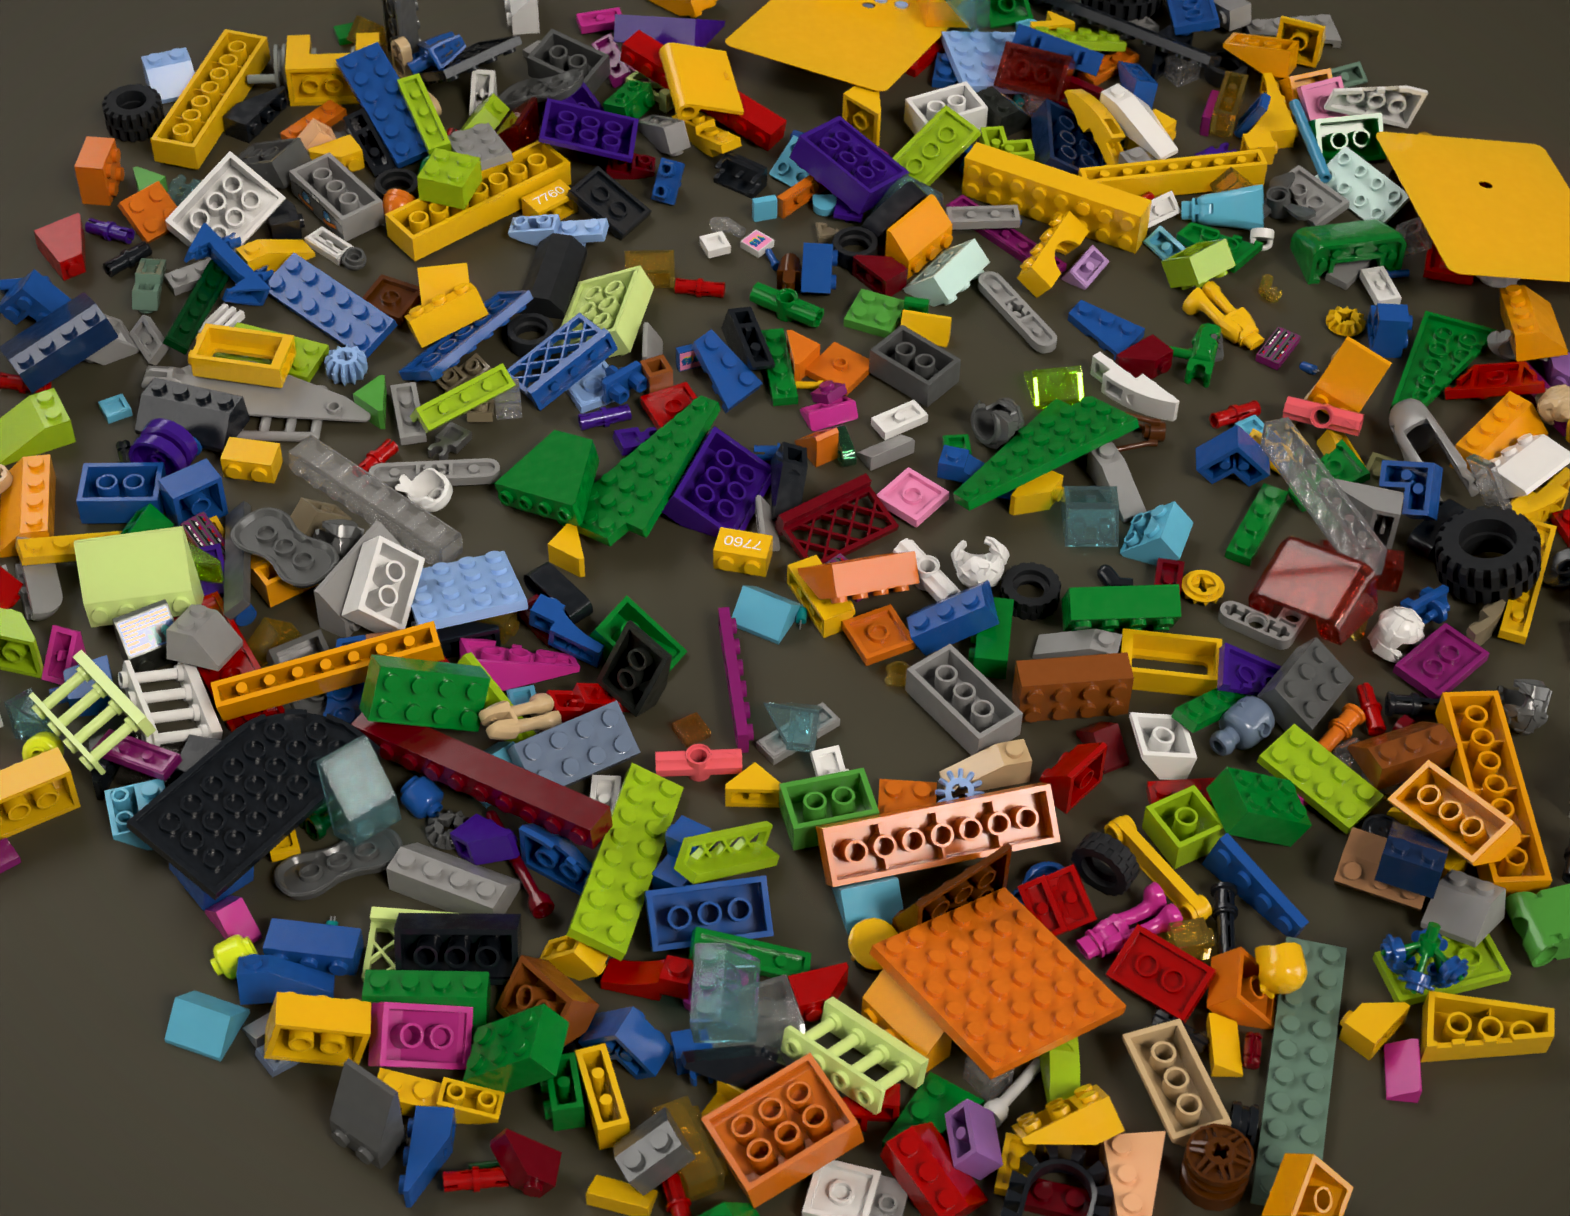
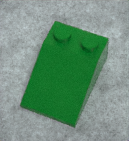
(1008, 12)
(611, 627)

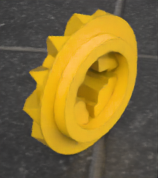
(1350, 327)
(1211, 583)

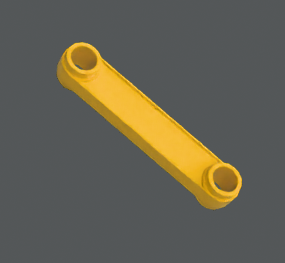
(1158, 870)

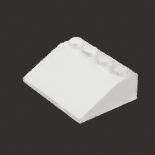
(228, 201)

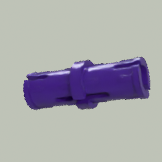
(109, 230)
(604, 417)

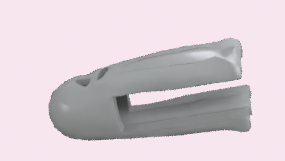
(1418, 430)

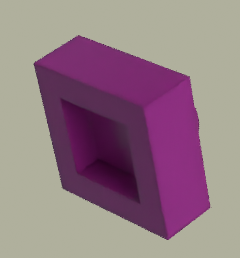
(828, 392)

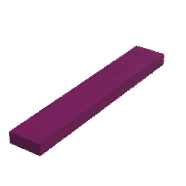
(1007, 239)

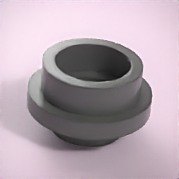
(354, 258)

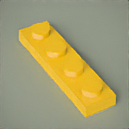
(53, 548)

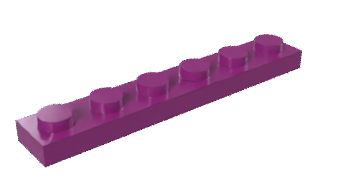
(736, 688)

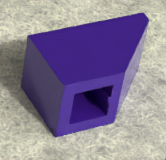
(484, 841)

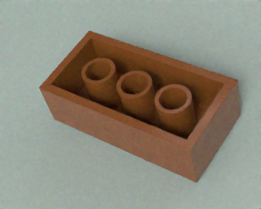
(1073, 687)

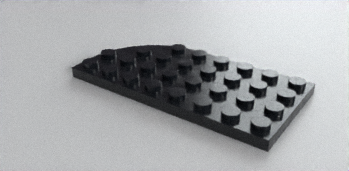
(242, 797)

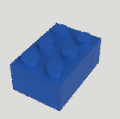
(118, 490)

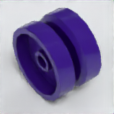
(164, 442)

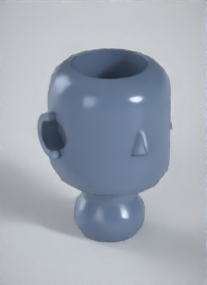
(1243, 726)

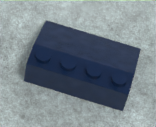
(1061, 141)
(58, 342)

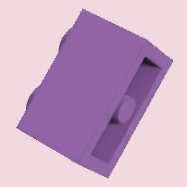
(973, 1139)

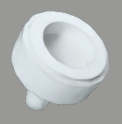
(1262, 234)

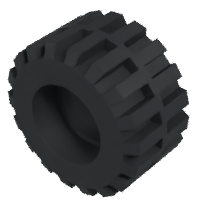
(133, 112)

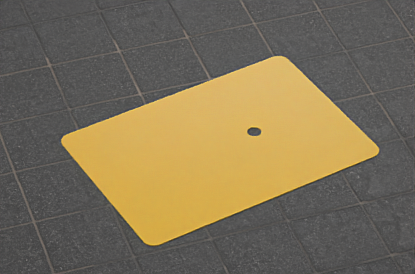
(840, 38)
(1497, 231)

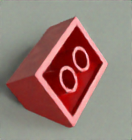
(925, 1171)

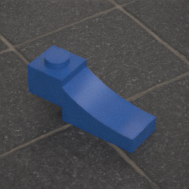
(959, 466)
(550, 617)

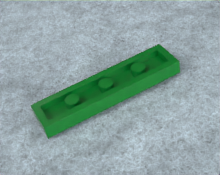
(781, 377)
(1256, 524)
(1205, 709)
(774, 959)

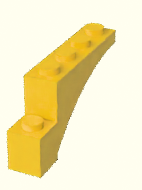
(1275, 127)

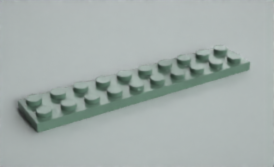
(1300, 1066)

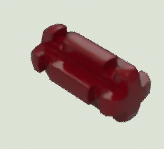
(1252, 1050)

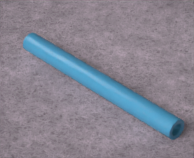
(1310, 141)

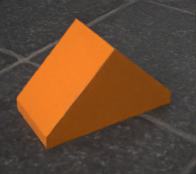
(801, 352)
(821, 446)

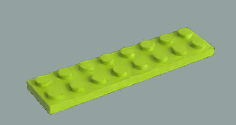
(625, 862)

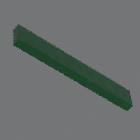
(196, 308)

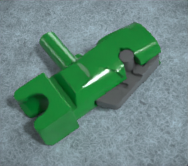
(1205, 352)

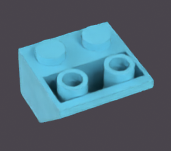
(1157, 534)
(125, 803)

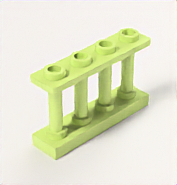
(101, 688)
(868, 1039)

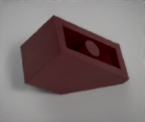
(880, 273)
(1146, 357)
(526, 1162)

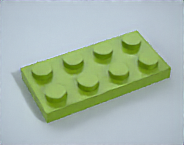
(1096, 41)
(937, 145)
(306, 363)
(1321, 778)
(1484, 969)

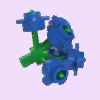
(1428, 944)

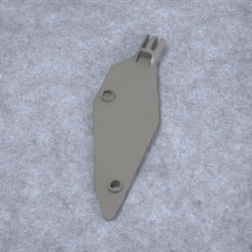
(294, 400)

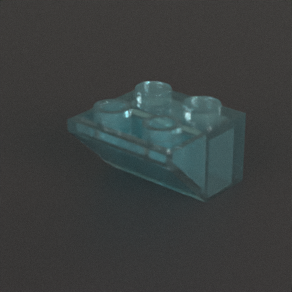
(1090, 516)

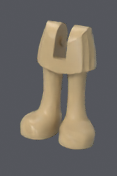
(505, 725)

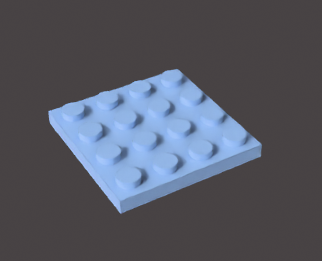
(976, 56)
(467, 591)

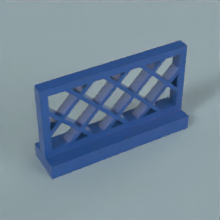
(567, 369)

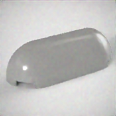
(40, 589)

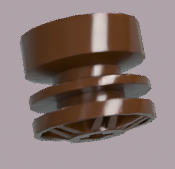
(1216, 1167)

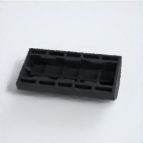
(554, 275)

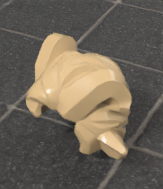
(1554, 404)

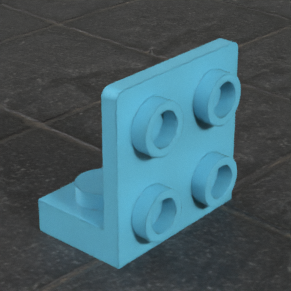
(786, 169)

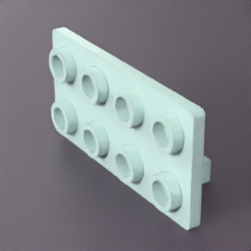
(1365, 187)

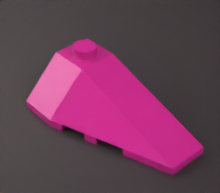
(517, 665)

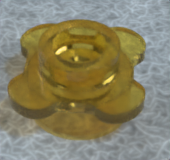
(896, 673)

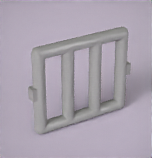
(287, 435)

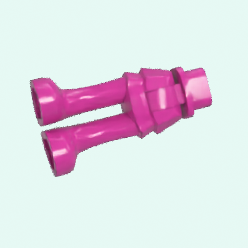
(1114, 931)

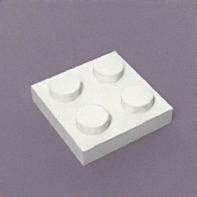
(841, 1190)

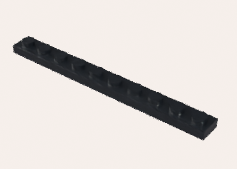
(1133, 31)

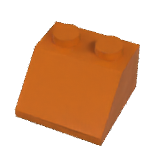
(1237, 991)

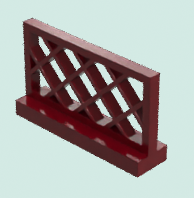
(828, 503)

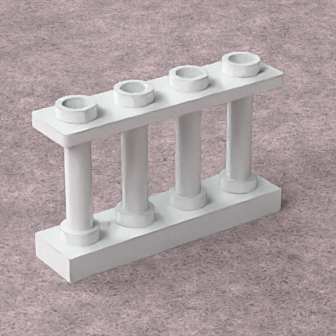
(191, 691)

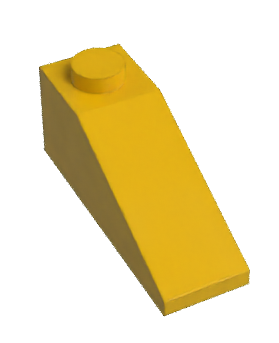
(272, 252)

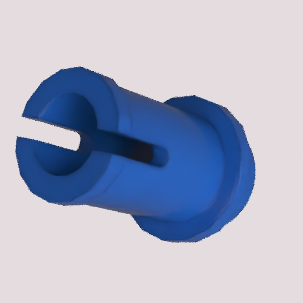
(769, 451)

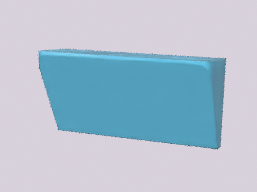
(1163, 243)

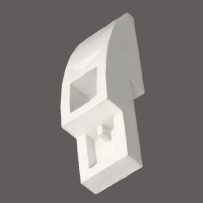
(1134, 393)

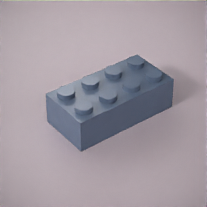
(578, 747)

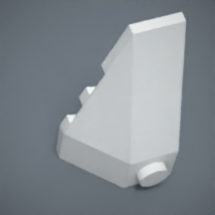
(1395, 103)
(1138, 121)

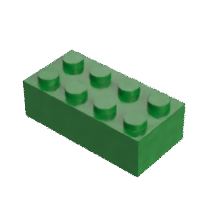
(1121, 607)
(424, 693)

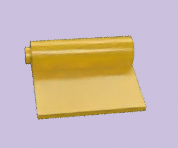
(699, 80)

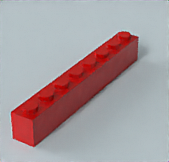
(755, 124)

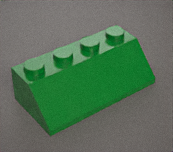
(432, 988)

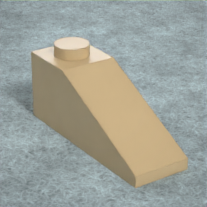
(995, 766)

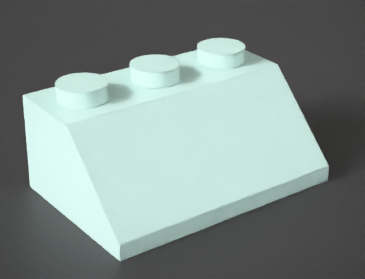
(949, 274)

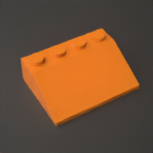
(783, 1130)

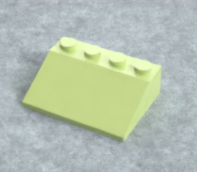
(612, 303)
(136, 571)

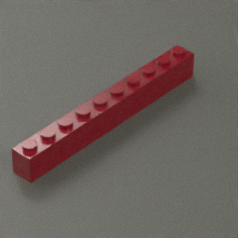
(491, 780)

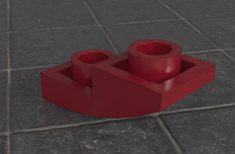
(641, 167)

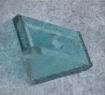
(23, 719)
(796, 724)

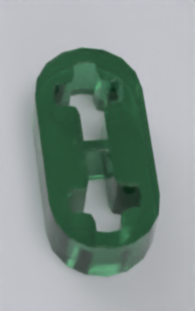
(846, 449)

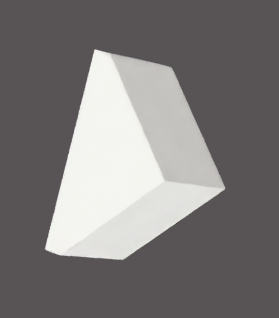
(482, 86)

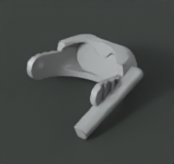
(1501, 346)

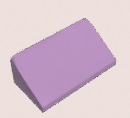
(1086, 268)

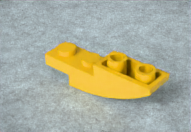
(1096, 118)
(709, 138)
(1545, 500)
(471, 1102)

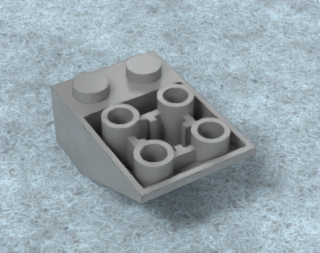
(1378, 507)

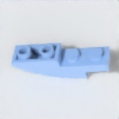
(536, 228)

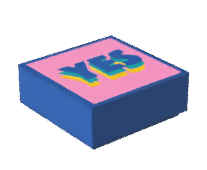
(686, 358)

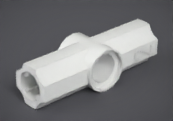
(930, 576)

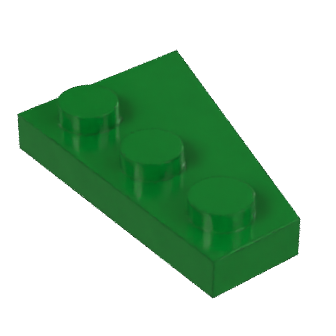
(1240, 250)
(1342, 465)
(930, 1104)

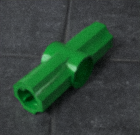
(786, 305)

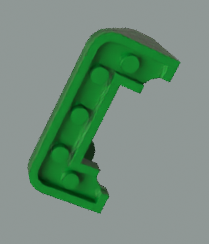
(1323, 246)

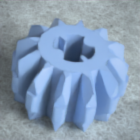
(346, 365)
(961, 782)

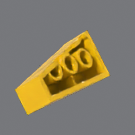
(1481, 1028)

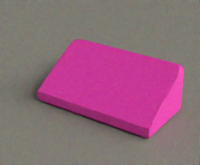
(827, 415)
(1403, 1071)

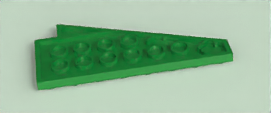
(1044, 444)
(642, 483)

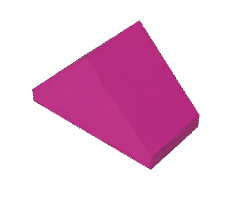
(61, 648)
(233, 918)

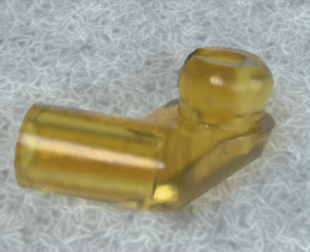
(1265, 290)

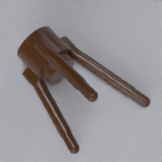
(1152, 429)

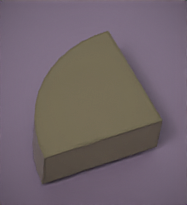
(824, 233)

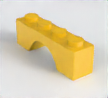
(1040, 269)

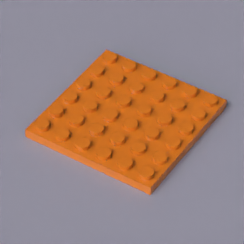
(997, 982)

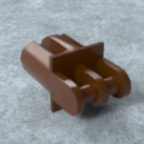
(789, 272)

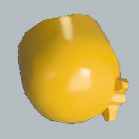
(1280, 968)

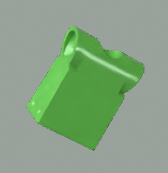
(1542, 922)

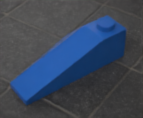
(554, 857)

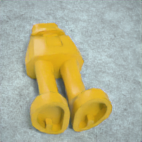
(1235, 326)

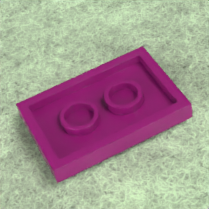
(1441, 662)

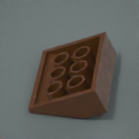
(968, 886)

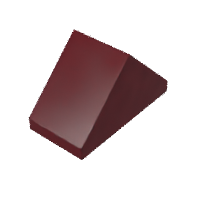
(1110, 734)

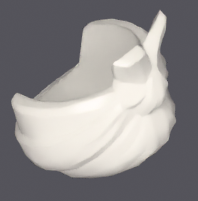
(428, 489)

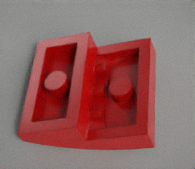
(1059, 900)

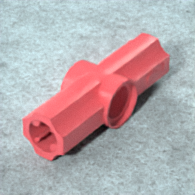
(1339, 420)
(698, 762)

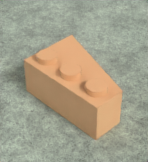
(1132, 1170)

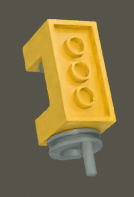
(309, 75)

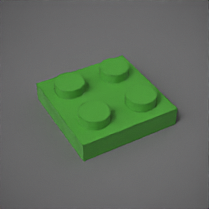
(874, 313)

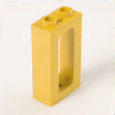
(242, 342)
(1175, 649)

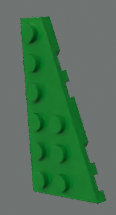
(1439, 355)

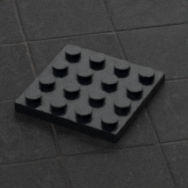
(470, 58)

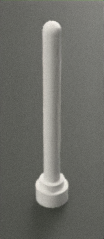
(1000, 1105)

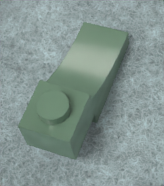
(148, 285)

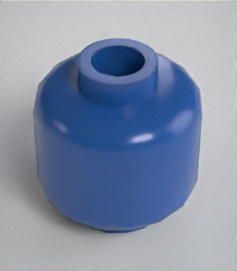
(422, 797)

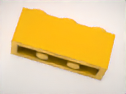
(446, 314)
(824, 615)
(602, 1095)

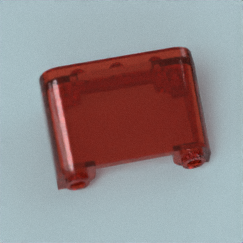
(1319, 585)

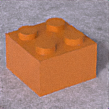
(99, 171)

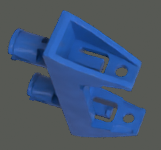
(434, 53)
(1085, 59)
(250, 284)

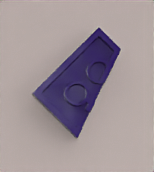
(1243, 671)

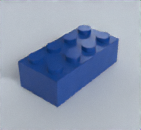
(726, 906)

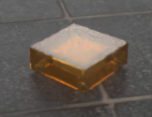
(691, 729)

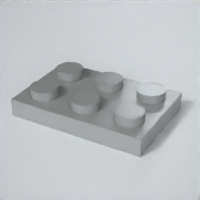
(482, 143)

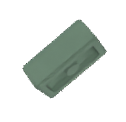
(1351, 74)

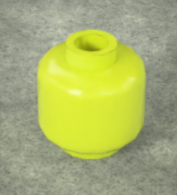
(40, 743)
(227, 954)

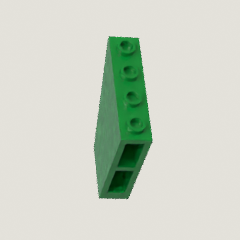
(553, 478)

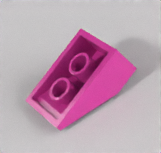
(420, 1036)

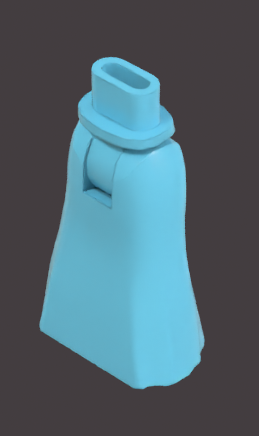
(1232, 208)

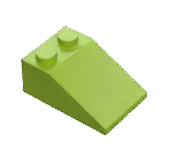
(34, 427)

